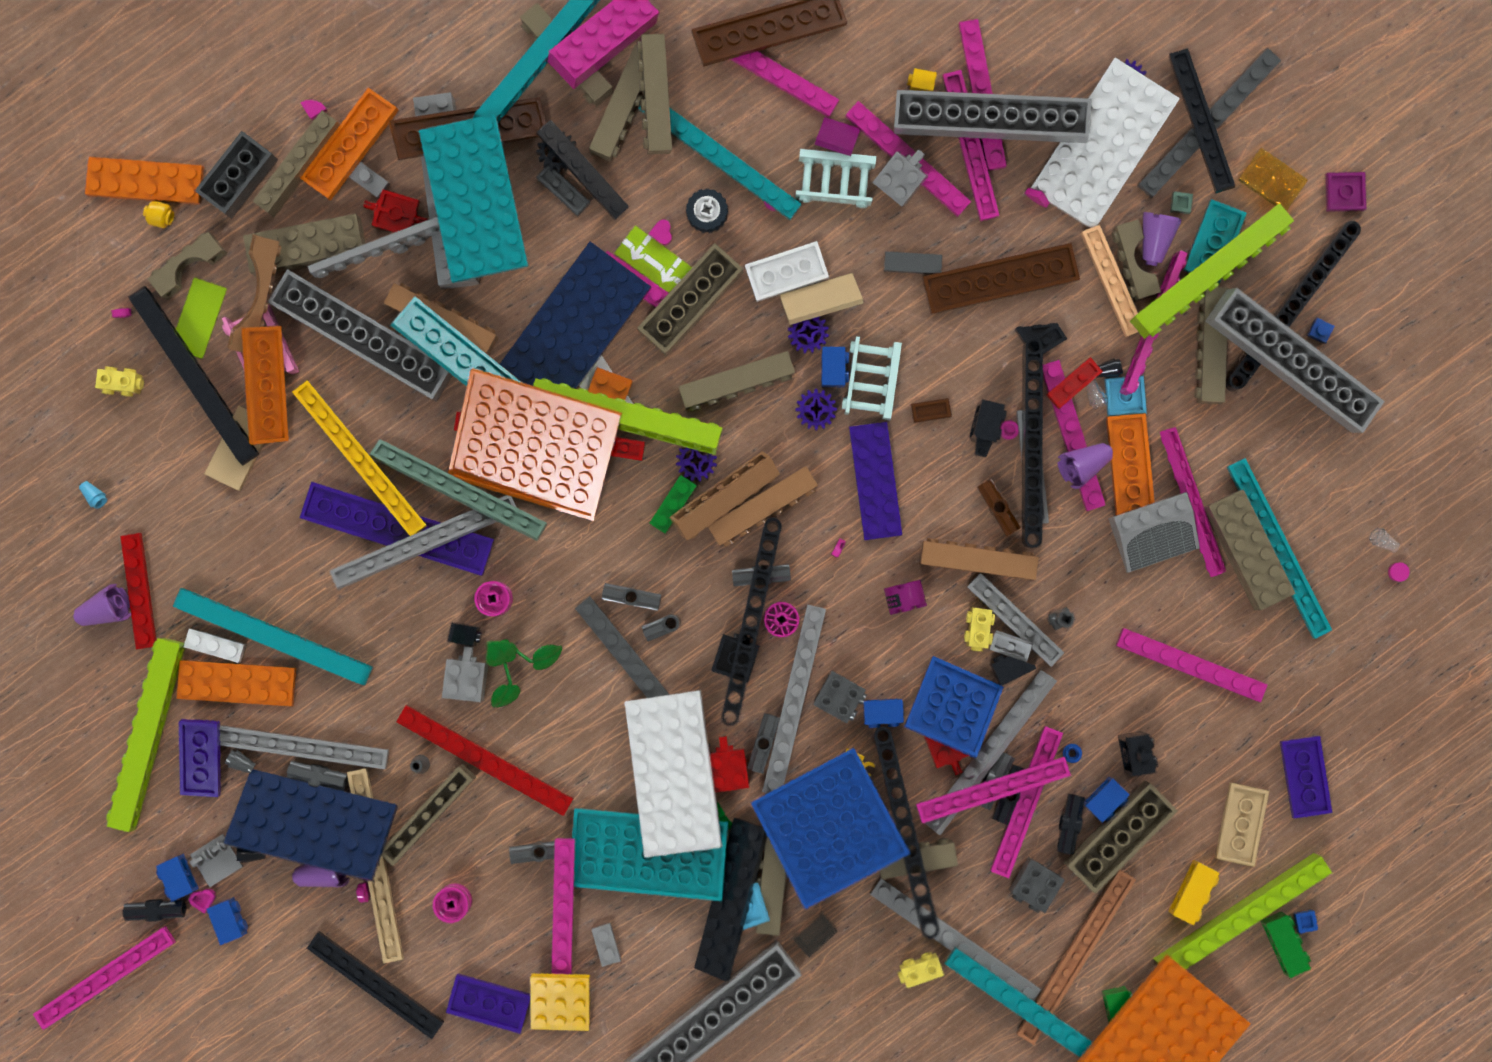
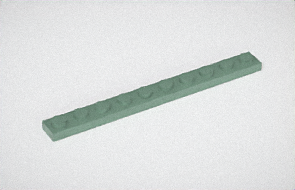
(458, 490)

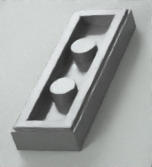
(563, 190)
(912, 263)

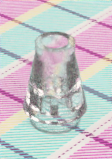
(1096, 395)
(1384, 540)

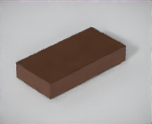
(931, 410)

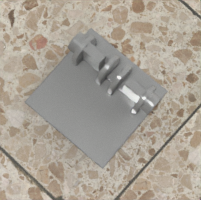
(215, 861)

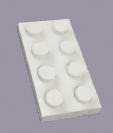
(786, 271)

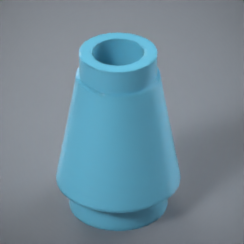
(93, 495)

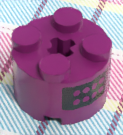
(905, 597)

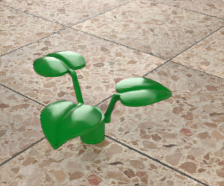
(504, 651)

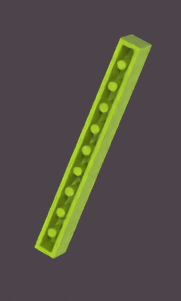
(1211, 271)
(646, 421)
(145, 735)
(1248, 911)

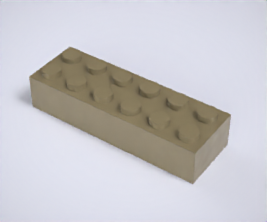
(311, 241)
(690, 300)
(1249, 550)
(1120, 837)

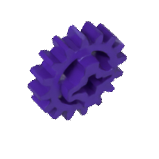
(820, 329)
(824, 409)
(687, 462)

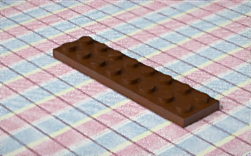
(766, 28)
(518, 124)
(1001, 278)

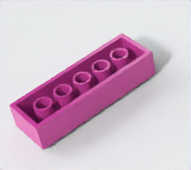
(601, 39)

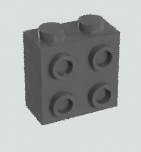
(840, 697)
(1036, 885)

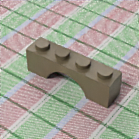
(168, 278)
(1142, 284)

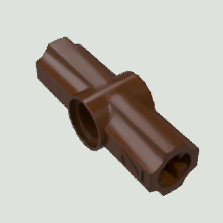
(1005, 519)

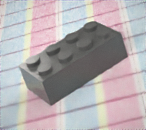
(236, 174)

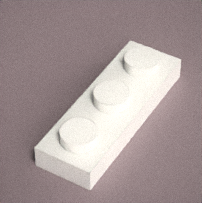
(214, 645)

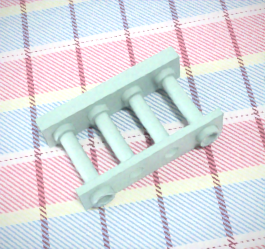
(827, 160)
(887, 390)

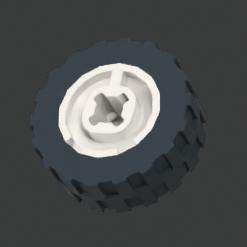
(707, 210)

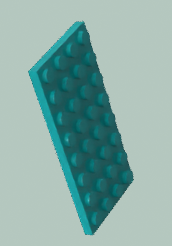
(473, 198)
(613, 859)

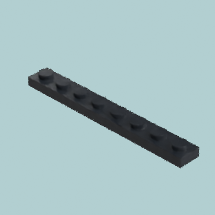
(1201, 121)
(375, 985)

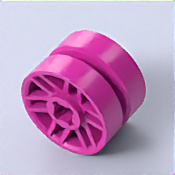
(484, 601)
(791, 619)
(442, 903)

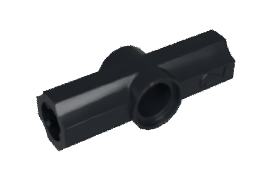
(1006, 806)
(1070, 824)
(154, 910)

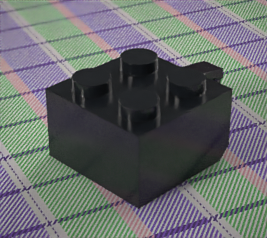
(986, 426)
(725, 656)
(1137, 753)

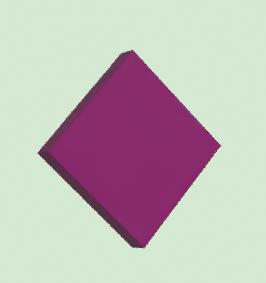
(837, 136)
(1345, 191)

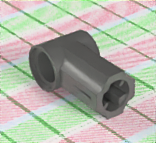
(659, 627)

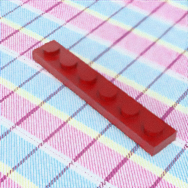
(138, 590)

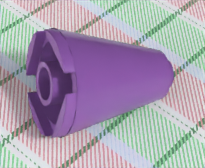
(1158, 236)
(1084, 463)
(104, 607)
(315, 877)

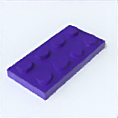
(199, 758)
(1306, 777)
(488, 1003)

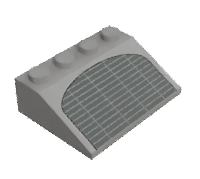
(1155, 532)

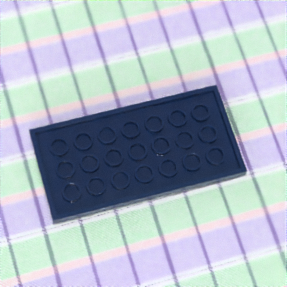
(577, 321)
(311, 825)

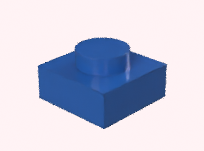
(1320, 330)
(1305, 921)

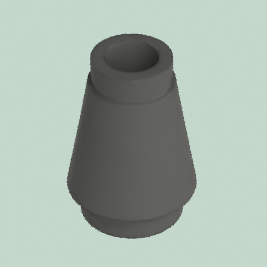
(240, 762)
(423, 762)

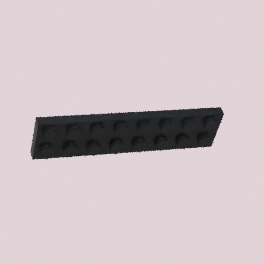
(728, 916)

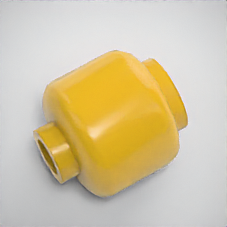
(158, 214)

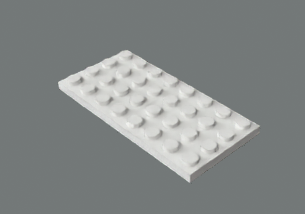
(1123, 123)
(673, 774)

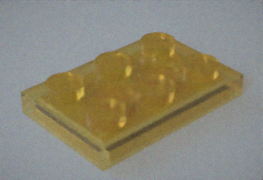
(1272, 179)

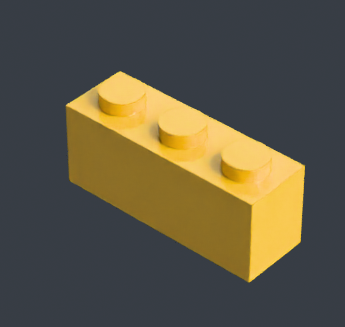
(1194, 892)

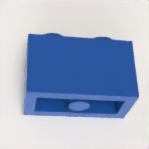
(833, 367)
(883, 712)
(1106, 799)
(176, 877)
(227, 920)

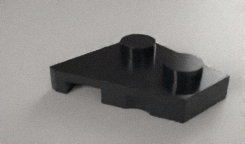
(1049, 334)

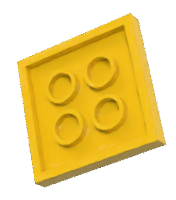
(560, 1002)

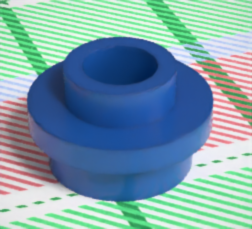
(1078, 753)

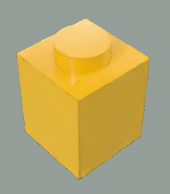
(921, 80)

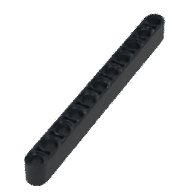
(1296, 297)
(193, 375)
(1037, 435)
(750, 611)
(912, 840)

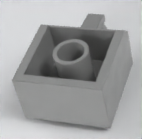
(902, 177)
(465, 677)

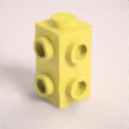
(117, 381)
(978, 632)
(920, 970)

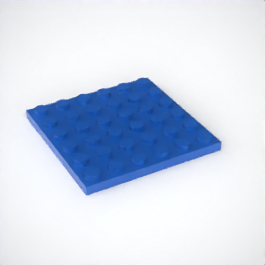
(830, 828)

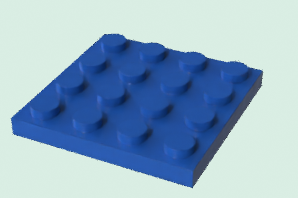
(954, 707)

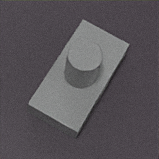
(369, 180)

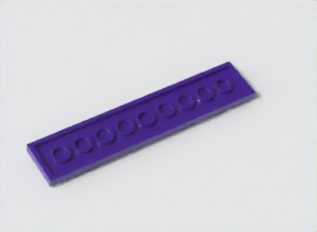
(377, 524)

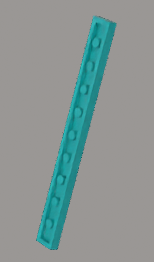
(732, 165)
(1304, 597)
(1018, 1002)

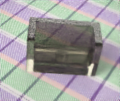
(816, 934)

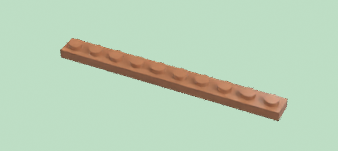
(1080, 949)

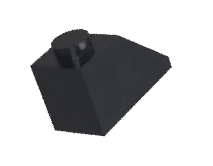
(464, 634)
(1008, 668)

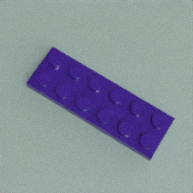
(875, 481)

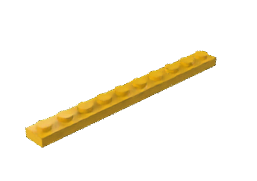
(359, 459)

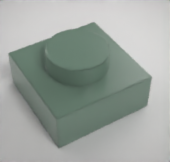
(1181, 202)

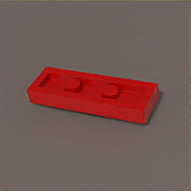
(1074, 383)

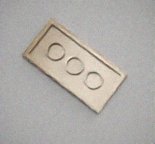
(821, 298)
(225, 466)
(1241, 824)

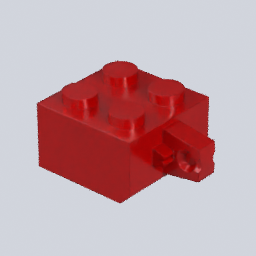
(728, 767)

